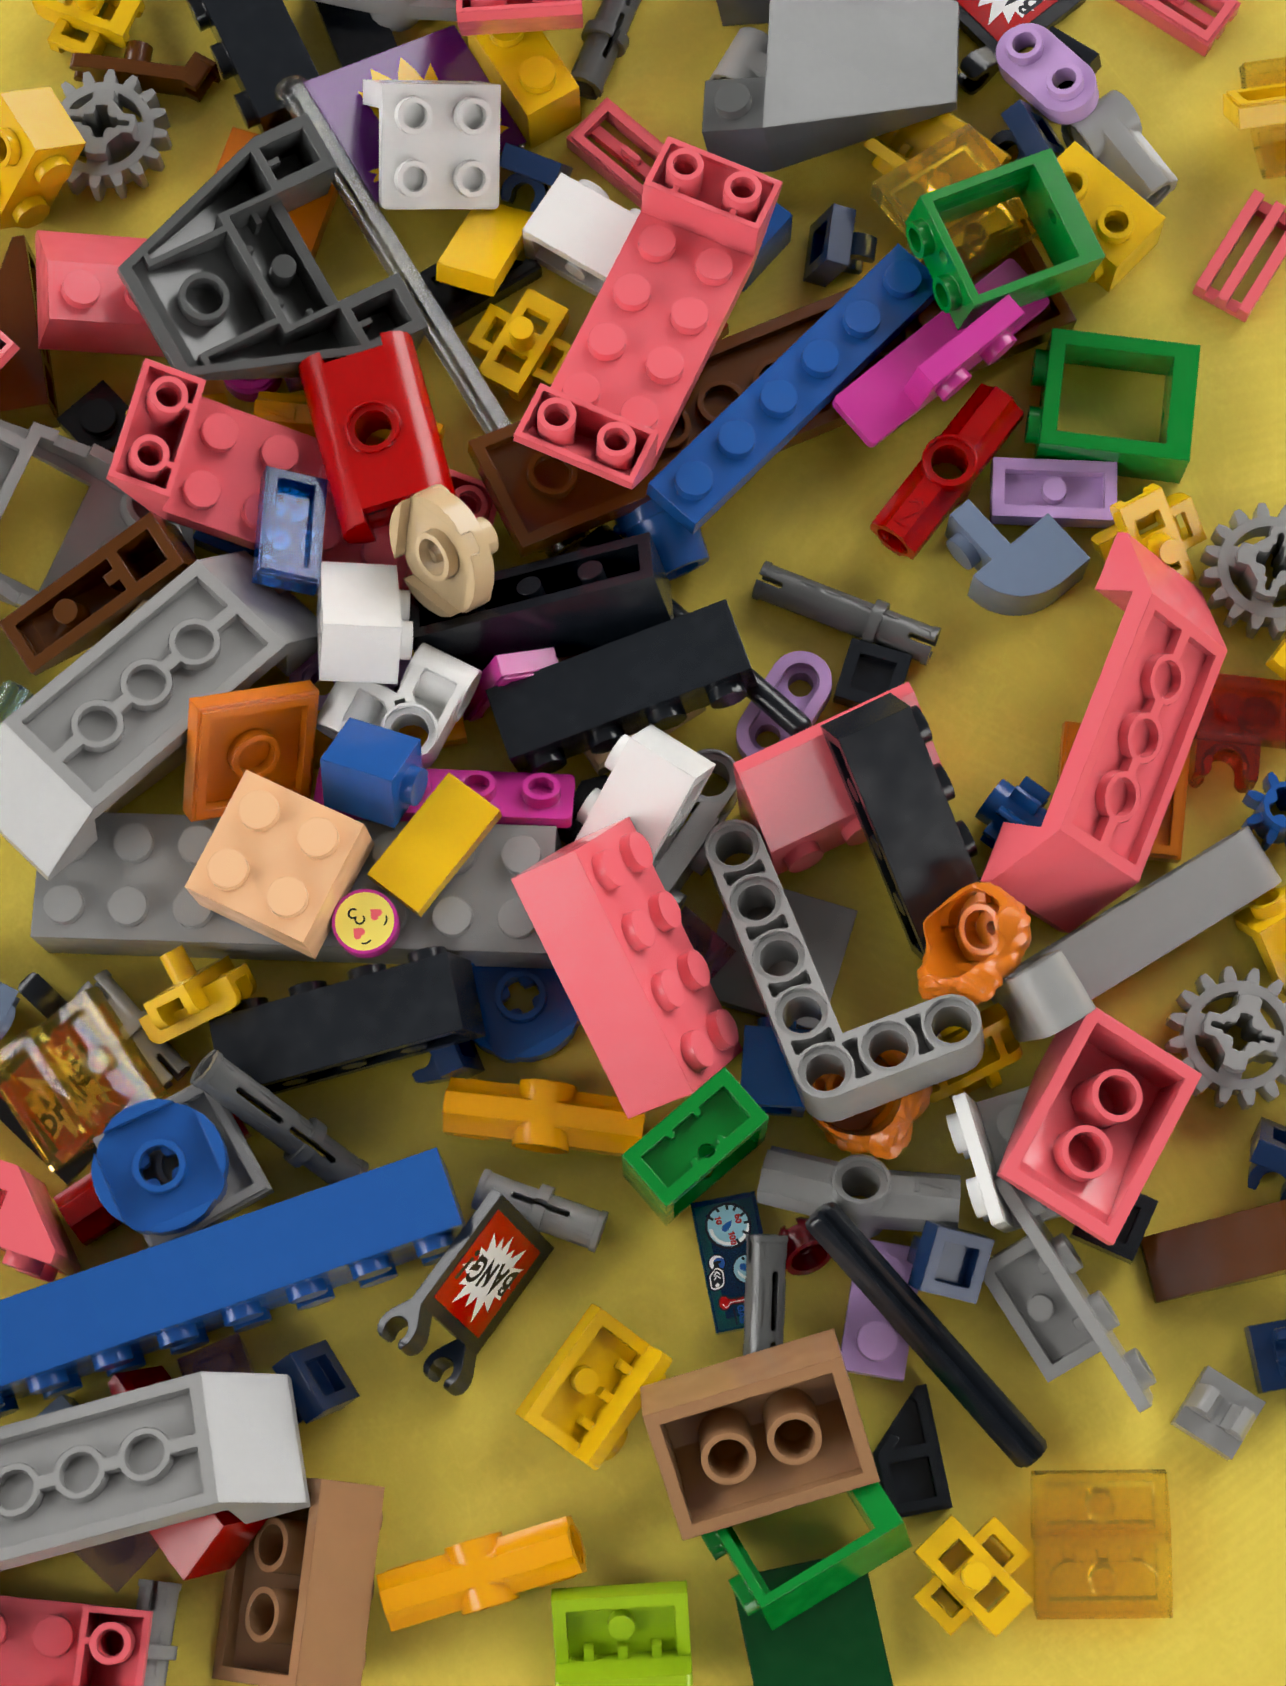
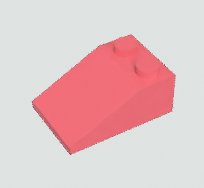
(1096, 1123)

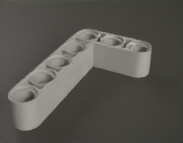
(1063, 978)
(803, 995)

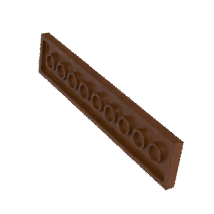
(553, 500)

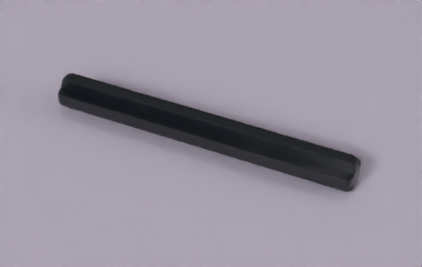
(926, 1335)

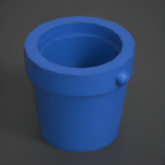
(676, 546)

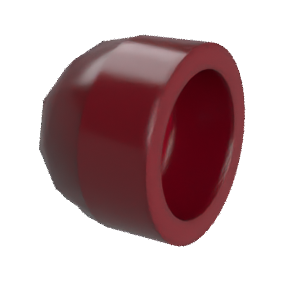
(803, 1250)

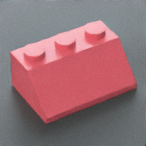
(83, 297)
(799, 796)

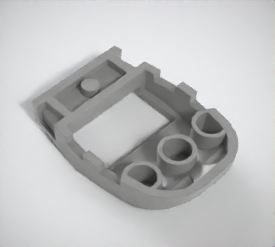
(101, 515)

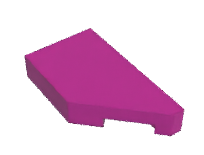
(507, 669)

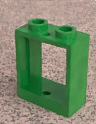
(1052, 210)
(1134, 458)
(701, 1135)
(883, 1542)

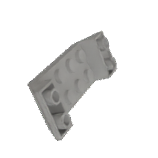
(128, 701)
(149, 1463)

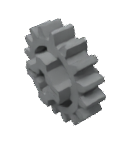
(116, 144)
(1246, 569)
(1210, 1032)

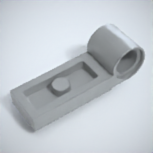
(688, 848)

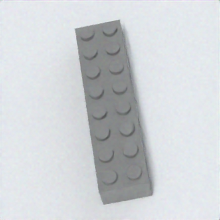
(133, 899)

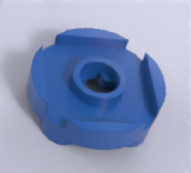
(520, 1035)
(124, 1154)

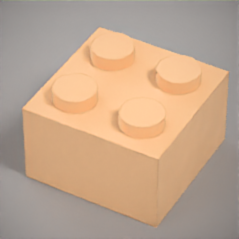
(280, 863)

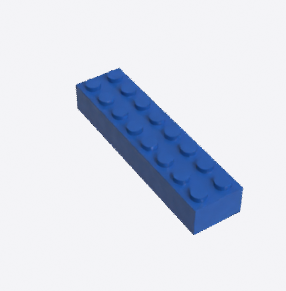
(225, 1277)

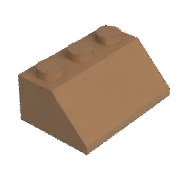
(758, 1434)
(303, 1593)

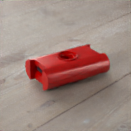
(348, 404)

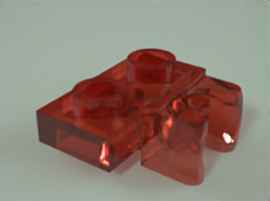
(1234, 726)

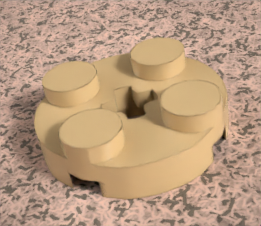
(444, 550)

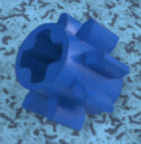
(1012, 805)
(1268, 827)

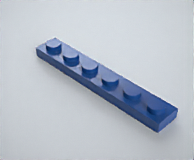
(793, 390)

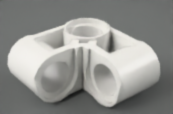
(429, 696)

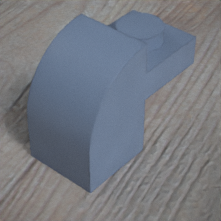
(1017, 575)

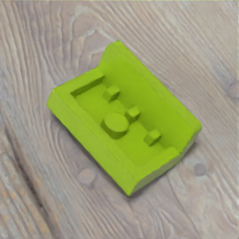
(622, 1635)

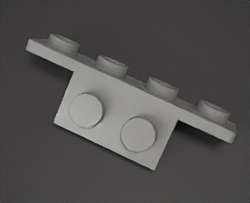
(1051, 1306)

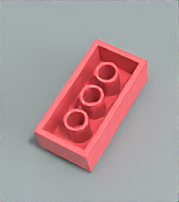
(629, 967)

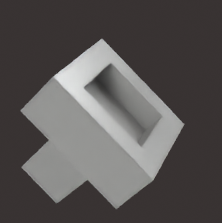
(1218, 1413)

